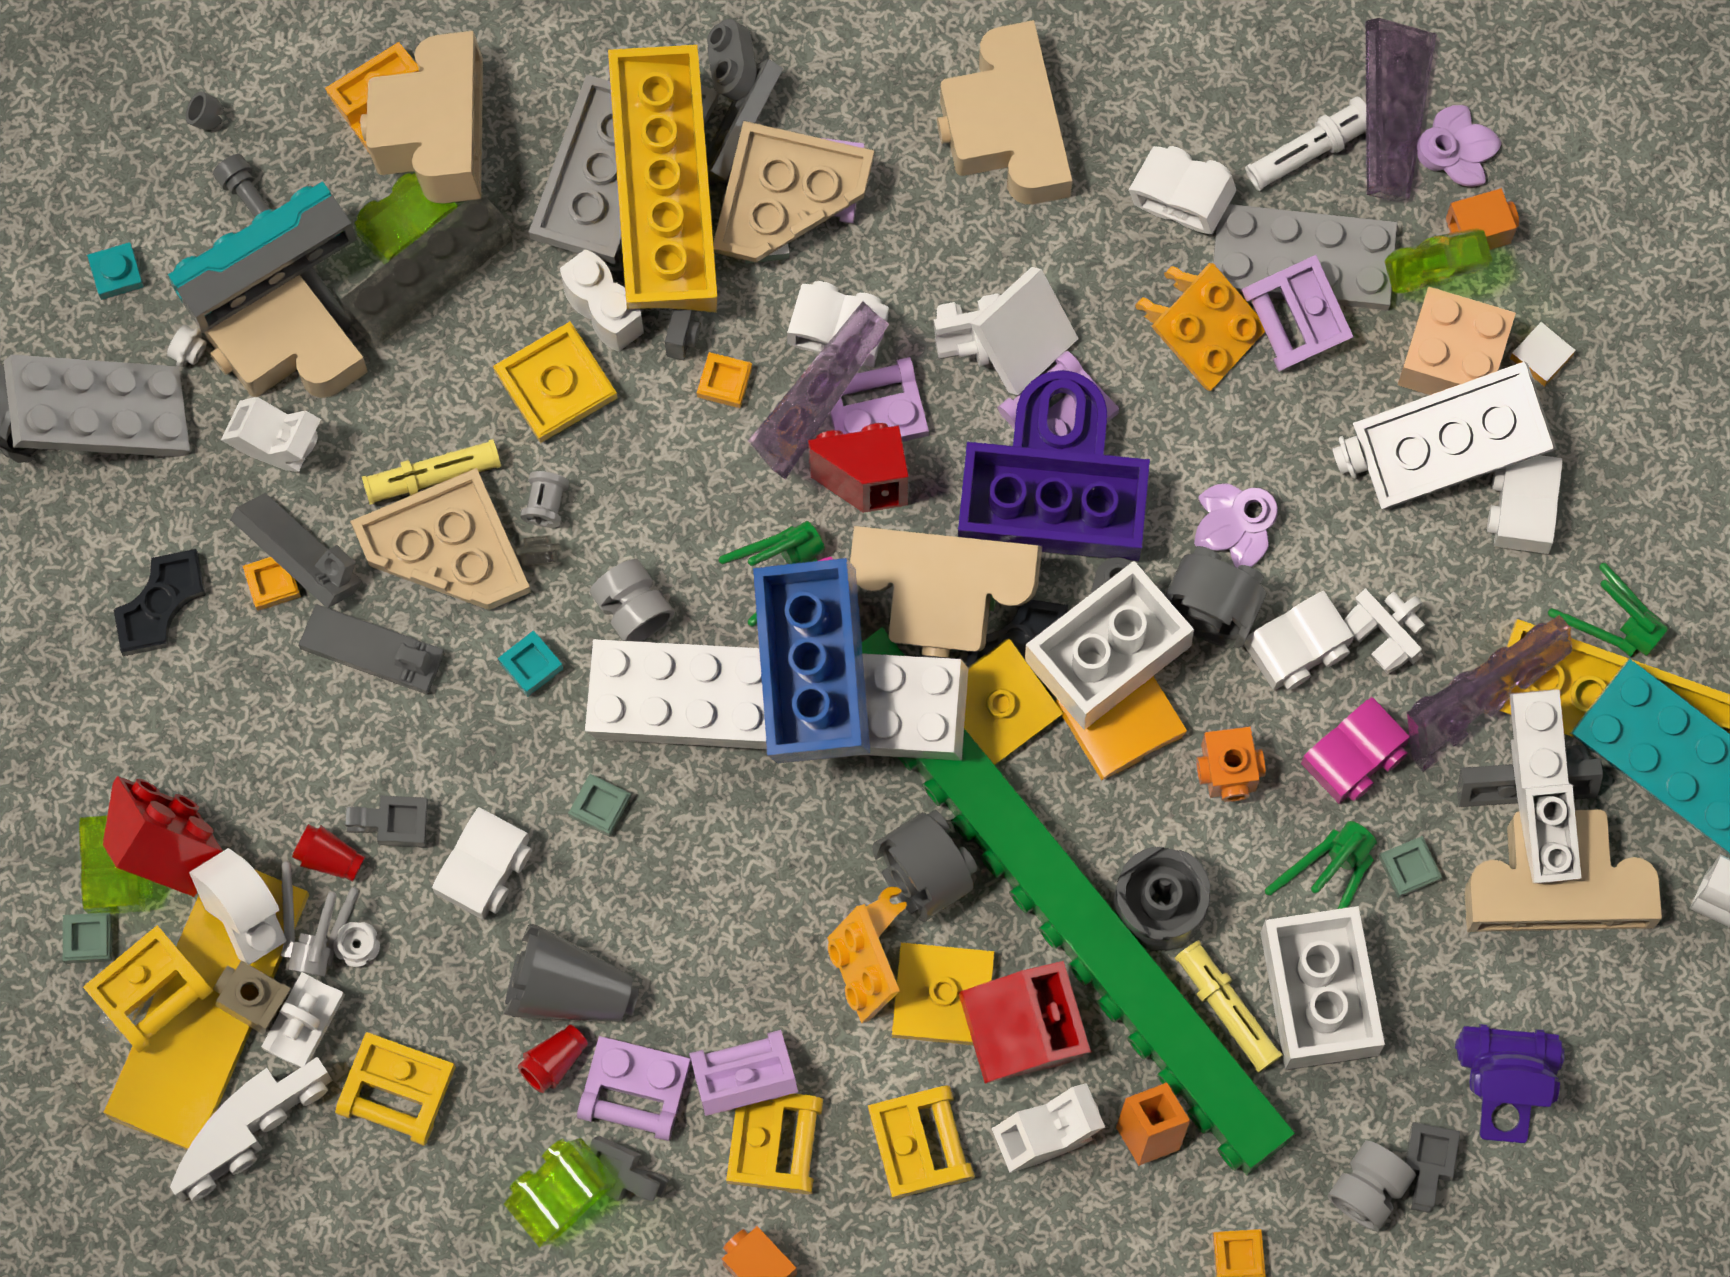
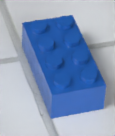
(811, 661)

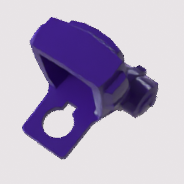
(1510, 1070)

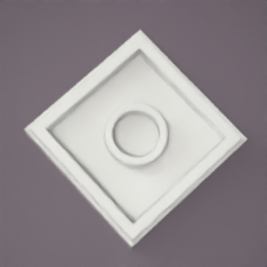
(1024, 330)

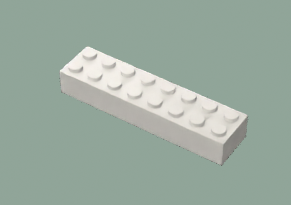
(717, 698)

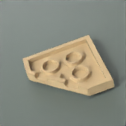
(784, 188)
(446, 543)

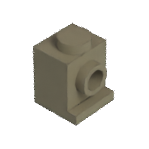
(254, 1013)

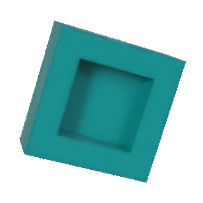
(115, 271)
(530, 663)

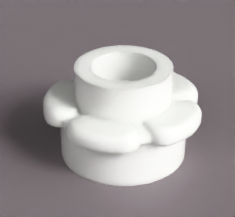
(186, 346)
(1350, 456)
(355, 931)

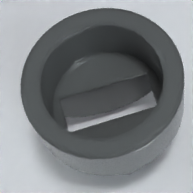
(204, 111)

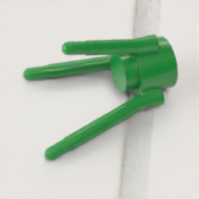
(794, 544)
(1641, 629)
(1348, 849)

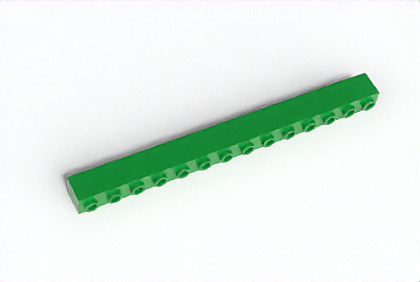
(1101, 950)

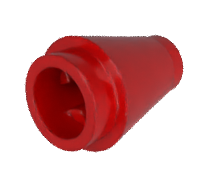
(327, 853)
(551, 1059)

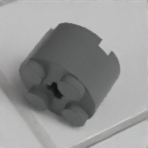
(1216, 596)
(925, 864)
(1163, 872)

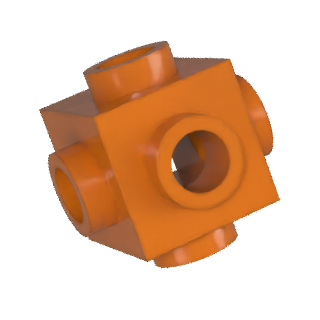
(1229, 749)

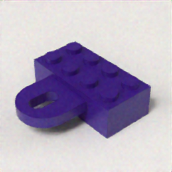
(1055, 486)

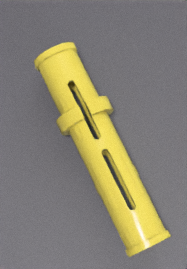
(430, 472)
(1228, 1006)

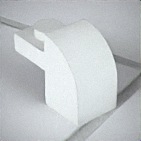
(271, 434)
(242, 902)
(1049, 1129)

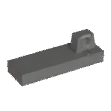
(724, 144)
(319, 570)
(371, 649)
(1497, 783)

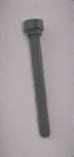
(235, 175)

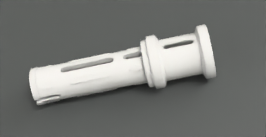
(1332, 137)

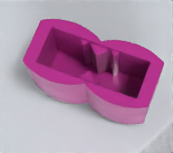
(1356, 751)

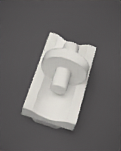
(956, 335)
(1399, 645)
(303, 1020)

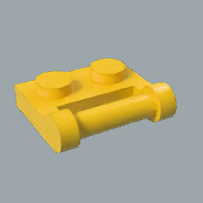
(140, 975)
(402, 1074)
(757, 1144)
(905, 1146)

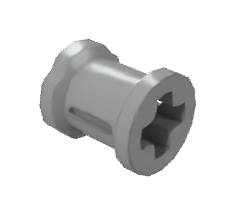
(544, 499)

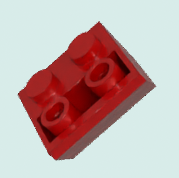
(862, 466)
(157, 834)
(1024, 1022)

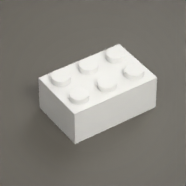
(1109, 645)
(1322, 987)

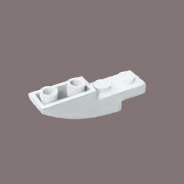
(1543, 786)
(228, 1137)

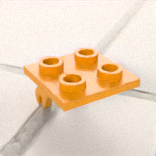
(1206, 325)
(860, 956)

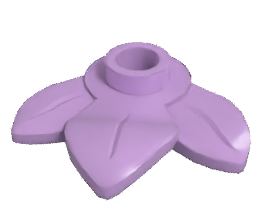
(1463, 145)
(1229, 525)

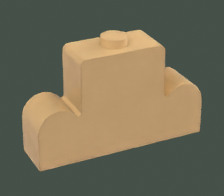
(1007, 117)
(431, 119)
(283, 335)
(943, 583)
(1604, 898)

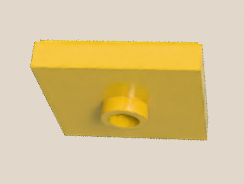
(555, 382)
(1005, 702)
(929, 989)

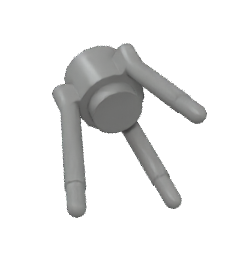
(312, 952)

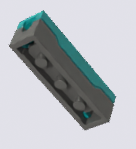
(262, 256)

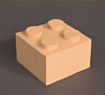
(1454, 342)

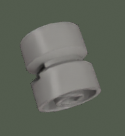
(628, 597)
(1368, 1190)

